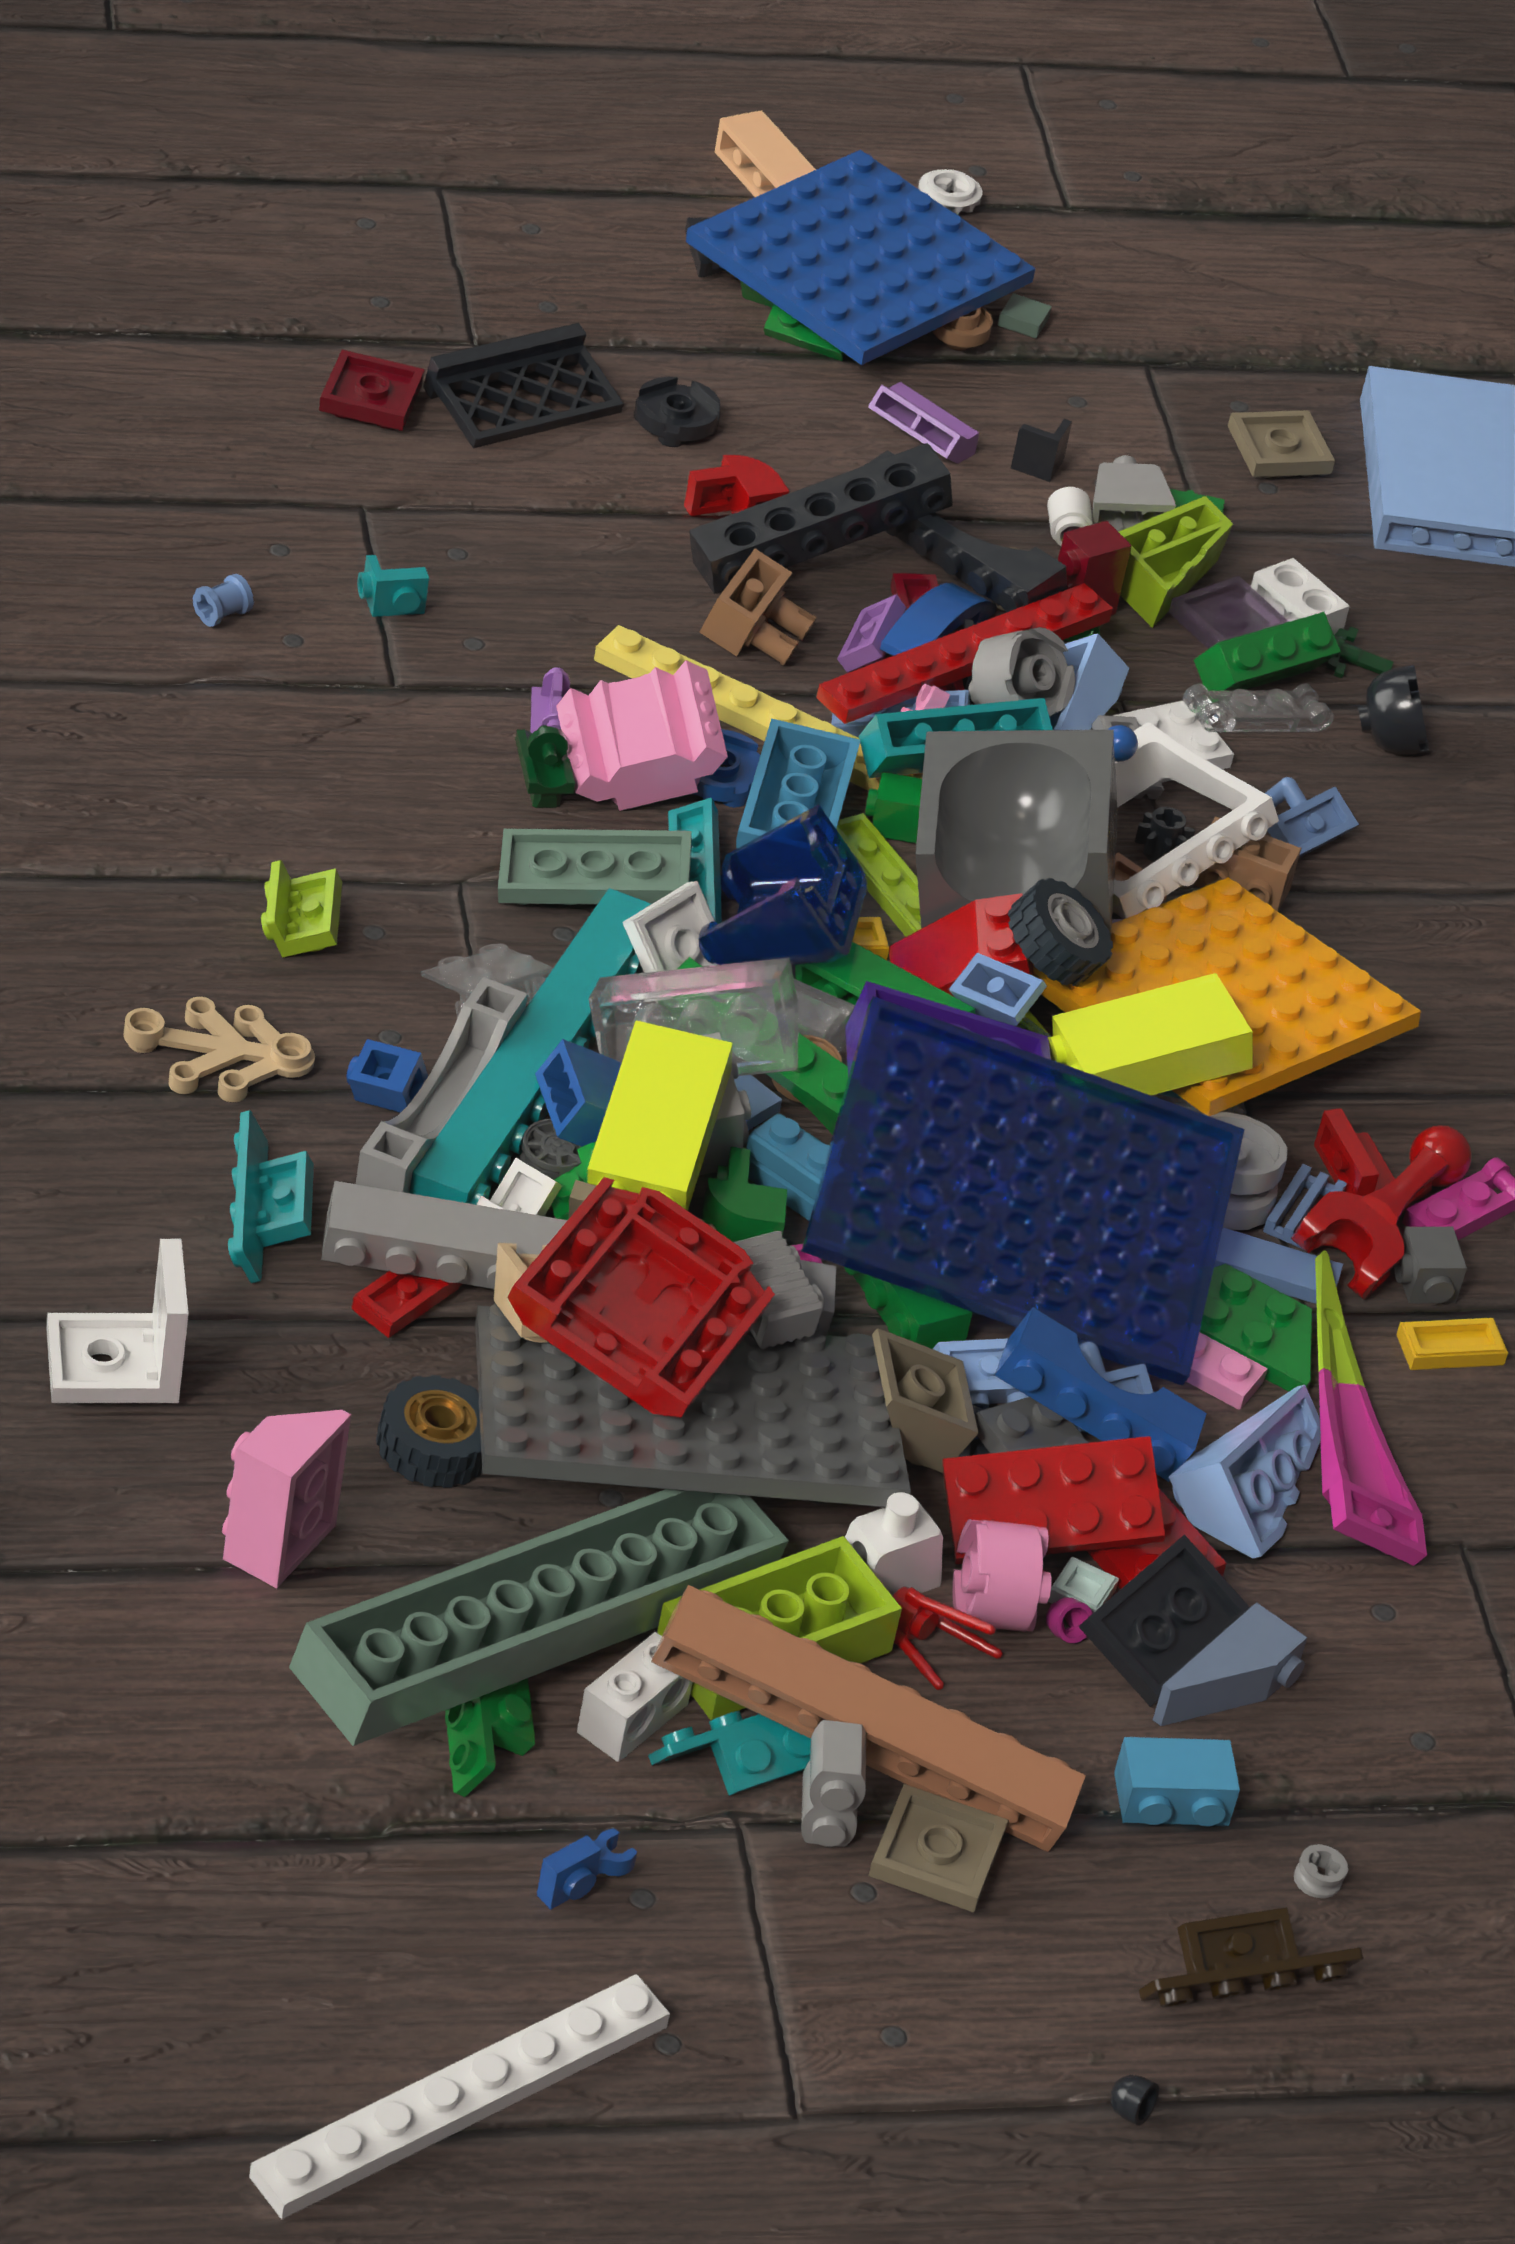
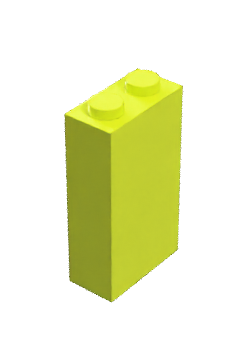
(1157, 1037)
(662, 1112)

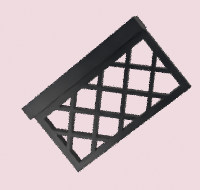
(510, 363)

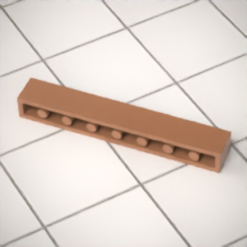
(905, 1733)

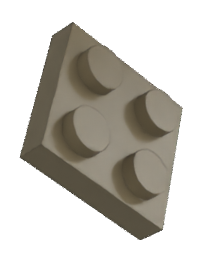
(1281, 443)
(938, 1848)

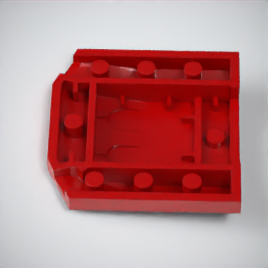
(642, 1296)

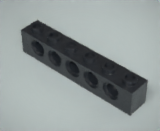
(824, 515)

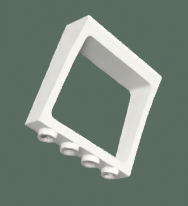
(1161, 758)

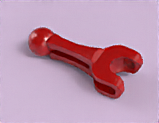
(1368, 1224)

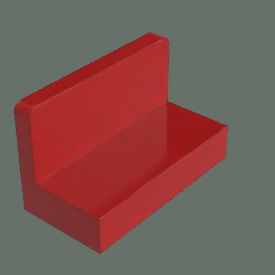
(1350, 1155)

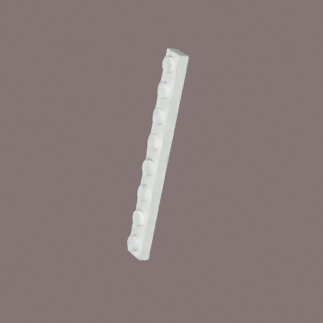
(457, 2096)

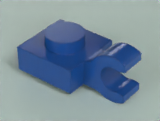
(574, 1868)

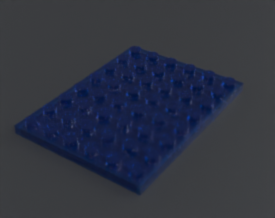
(1025, 1189)

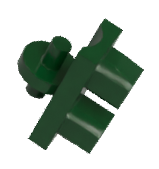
(545, 765)

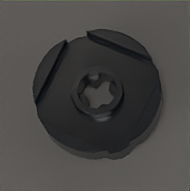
(677, 411)

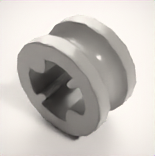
(1314, 1883)

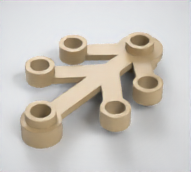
(279, 1054)

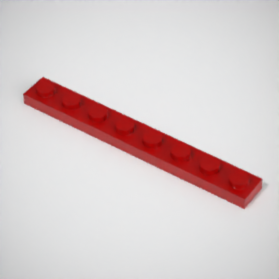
(953, 655)

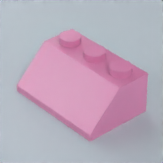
(284, 1491)

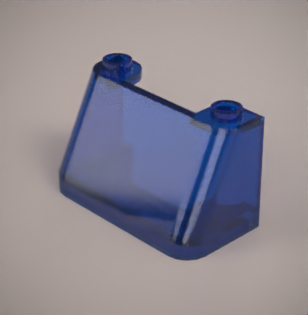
(794, 896)

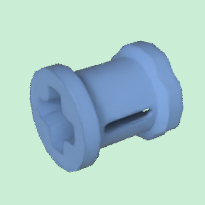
(223, 600)

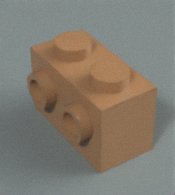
(1260, 867)

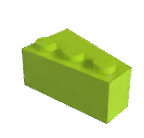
(1171, 555)

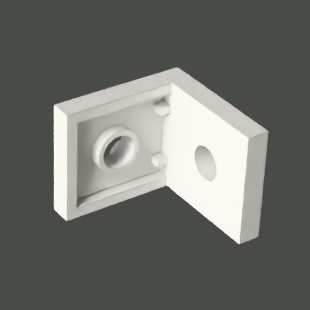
(143, 1346)

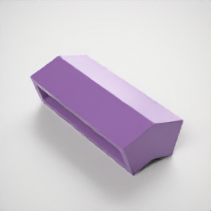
(925, 421)

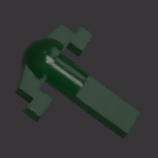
(1355, 655)

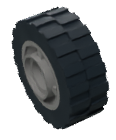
(1060, 932)

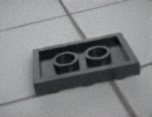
(1164, 1618)

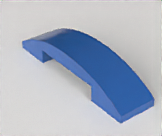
(936, 616)

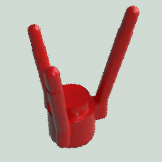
(920, 1618)

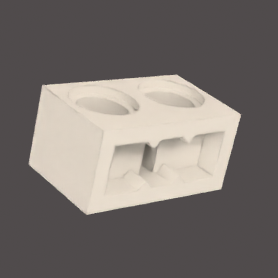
(1299, 593)
(631, 1701)

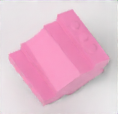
(643, 736)

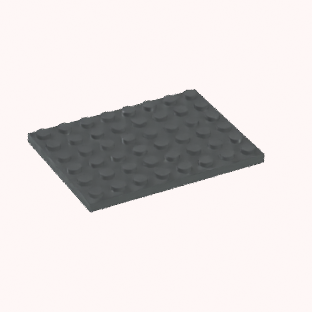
(768, 1424)

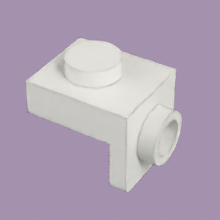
(523, 1191)

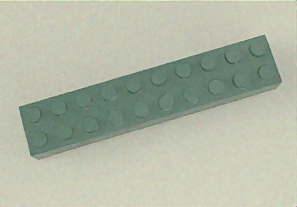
(525, 1608)

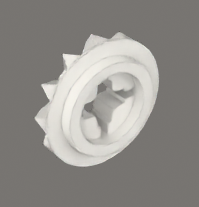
(965, 189)

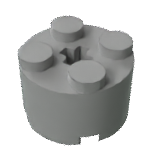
(1023, 668)

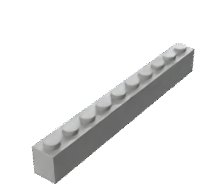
(456, 1238)

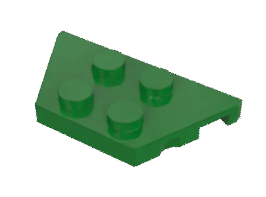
(1260, 1325)

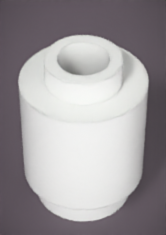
(1068, 510)

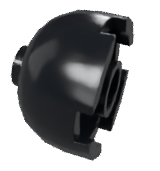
(1395, 712)

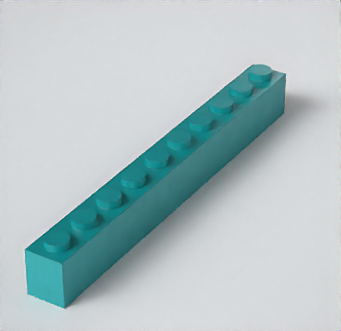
(506, 1096)

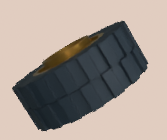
(432, 1431)

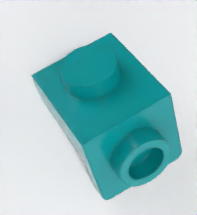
(393, 590)

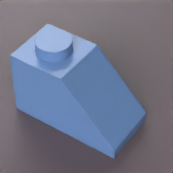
(997, 989)

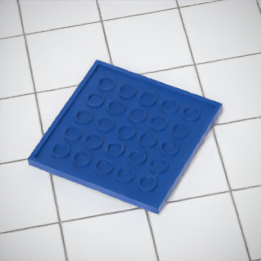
(860, 256)

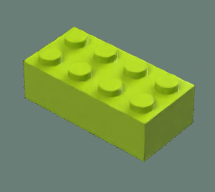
(814, 1596)

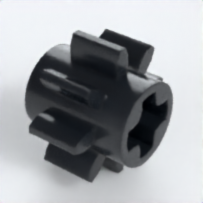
(1162, 832)

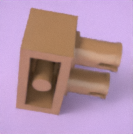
(747, 605)

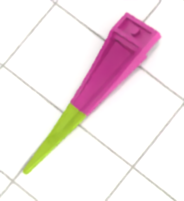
(1356, 1463)

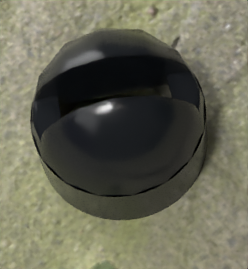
(1134, 2098)

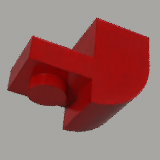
(733, 486)

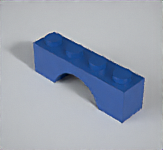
(1050, 1368)

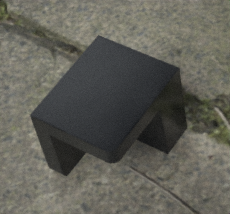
(1039, 451)

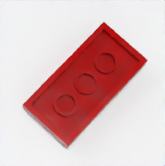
(1080, 1492)

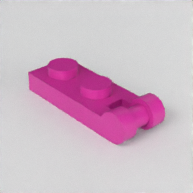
(1469, 1202)

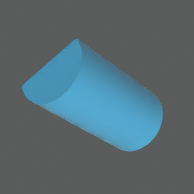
(795, 774)

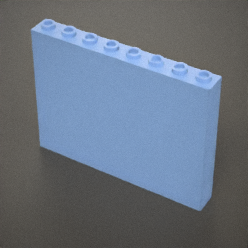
(1440, 465)

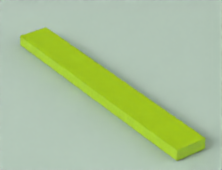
(887, 875)

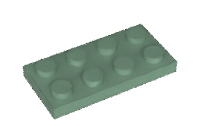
(584, 863)

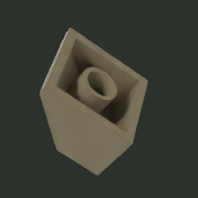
(925, 1399)

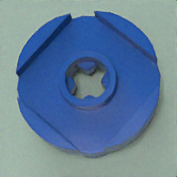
(732, 783)

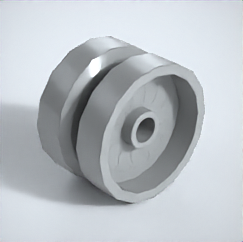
(1256, 1173)

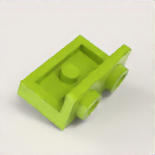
(302, 910)

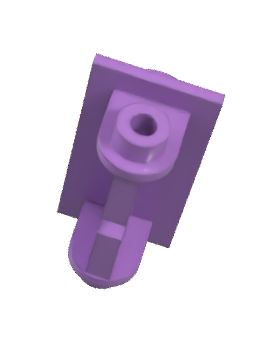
(545, 699)

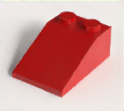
(949, 944)

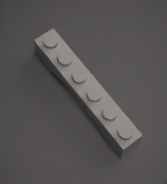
(402, 1142)

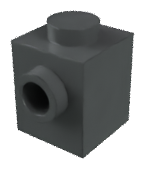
(1431, 1265)

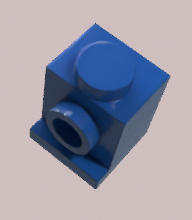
(386, 1075)

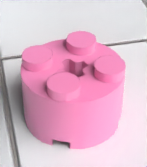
(1002, 1573)

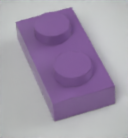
(868, 633)

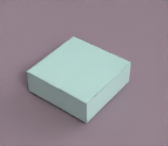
(1084, 1583)

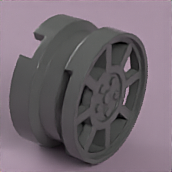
(548, 1152)

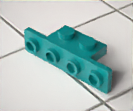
(270, 1198)
(745, 1749)

